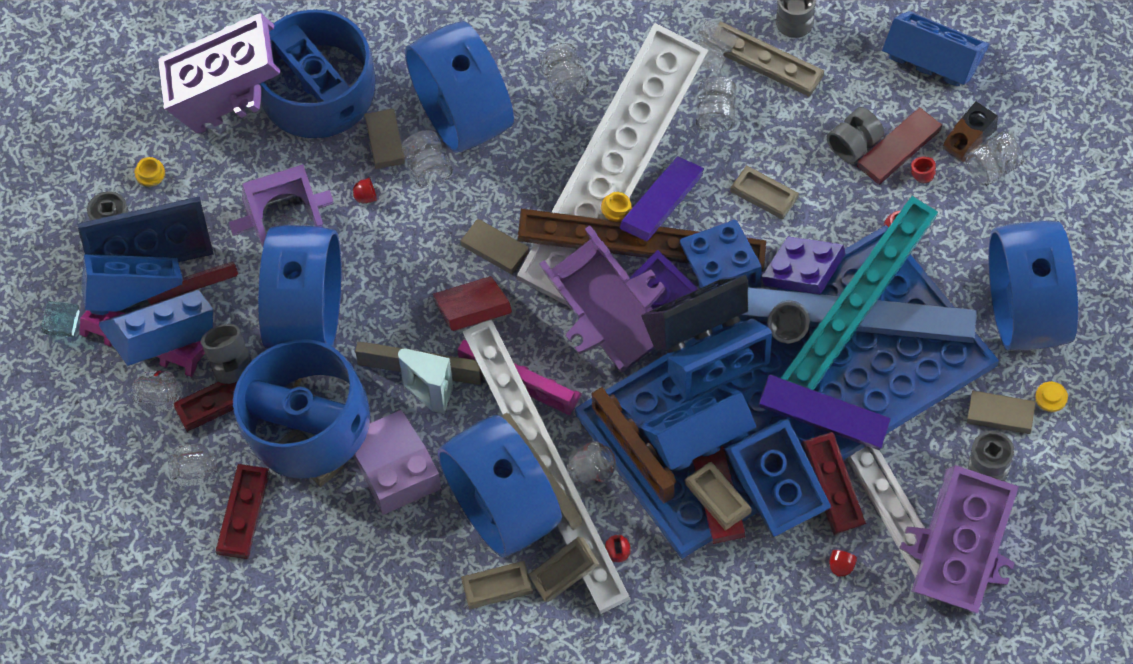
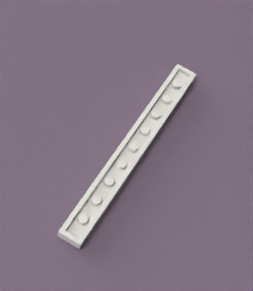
(514, 399)

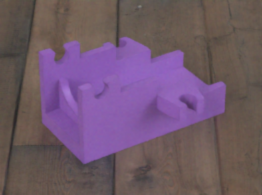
(219, 74)
(275, 187)
(605, 302)
(963, 539)

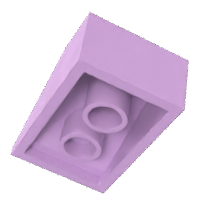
(396, 463)

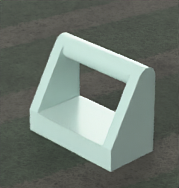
(433, 381)

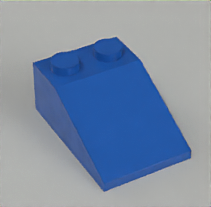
(122, 281)
(777, 477)

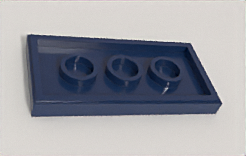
(156, 231)

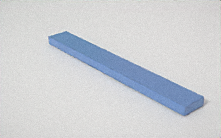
(883, 318)

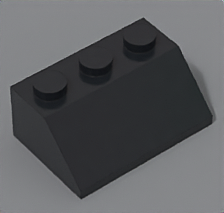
(697, 313)

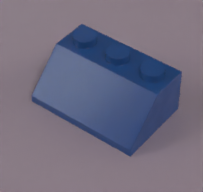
(934, 48)
(159, 327)
(720, 358)
(698, 427)

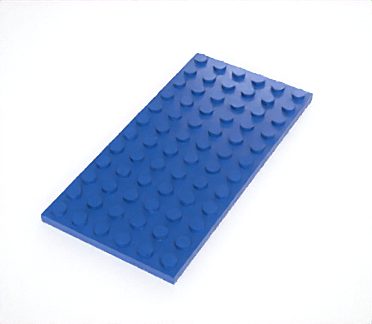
(873, 371)

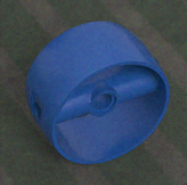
(459, 86)
(338, 104)
(299, 285)
(1033, 285)
(336, 425)
(499, 485)

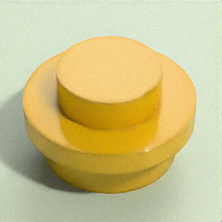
(149, 172)
(616, 206)
(1051, 396)

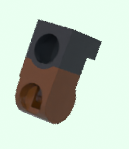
(970, 131)

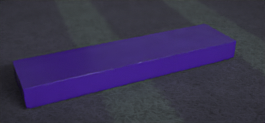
(661, 198)
(824, 412)

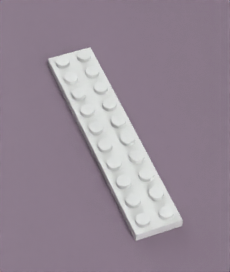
(622, 140)

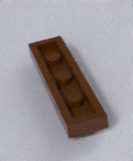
(640, 453)

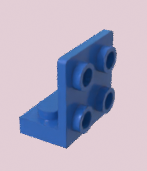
(721, 254)

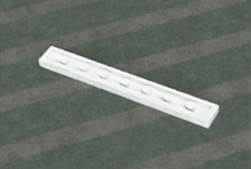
(886, 501)

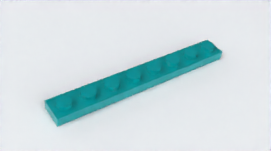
(861, 294)

